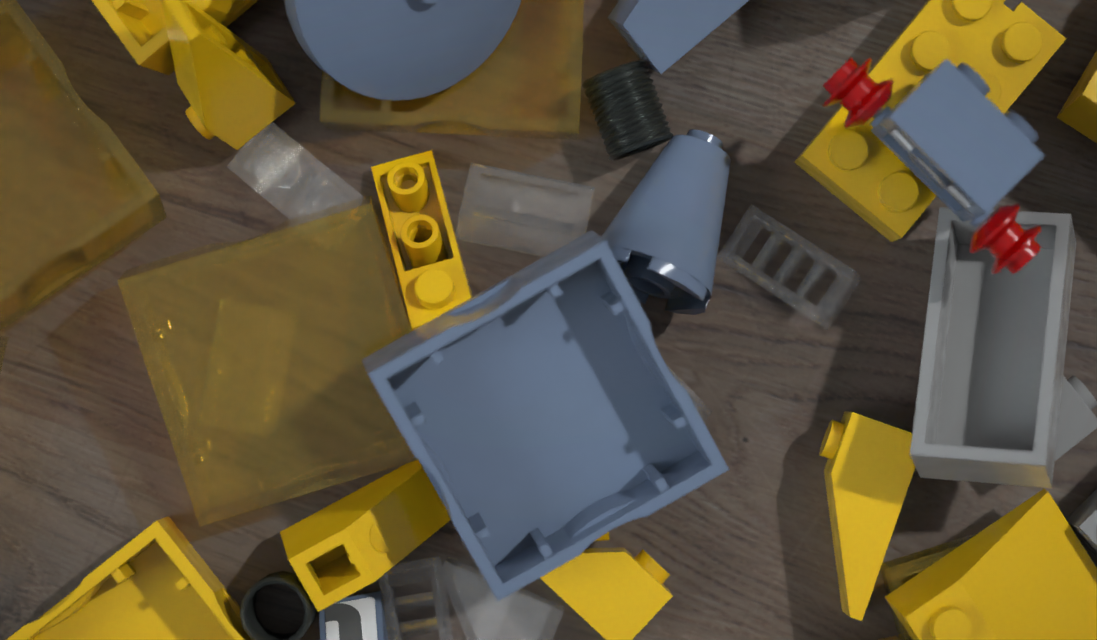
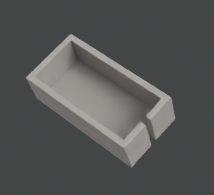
(994, 357)

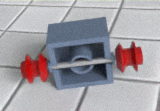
(954, 146)

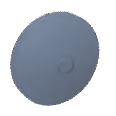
(400, 45)

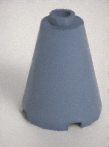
(673, 224)

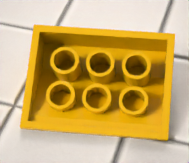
(1006, 583)

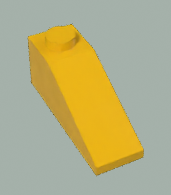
(222, 76)
(865, 491)

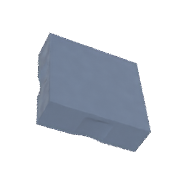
(545, 413)

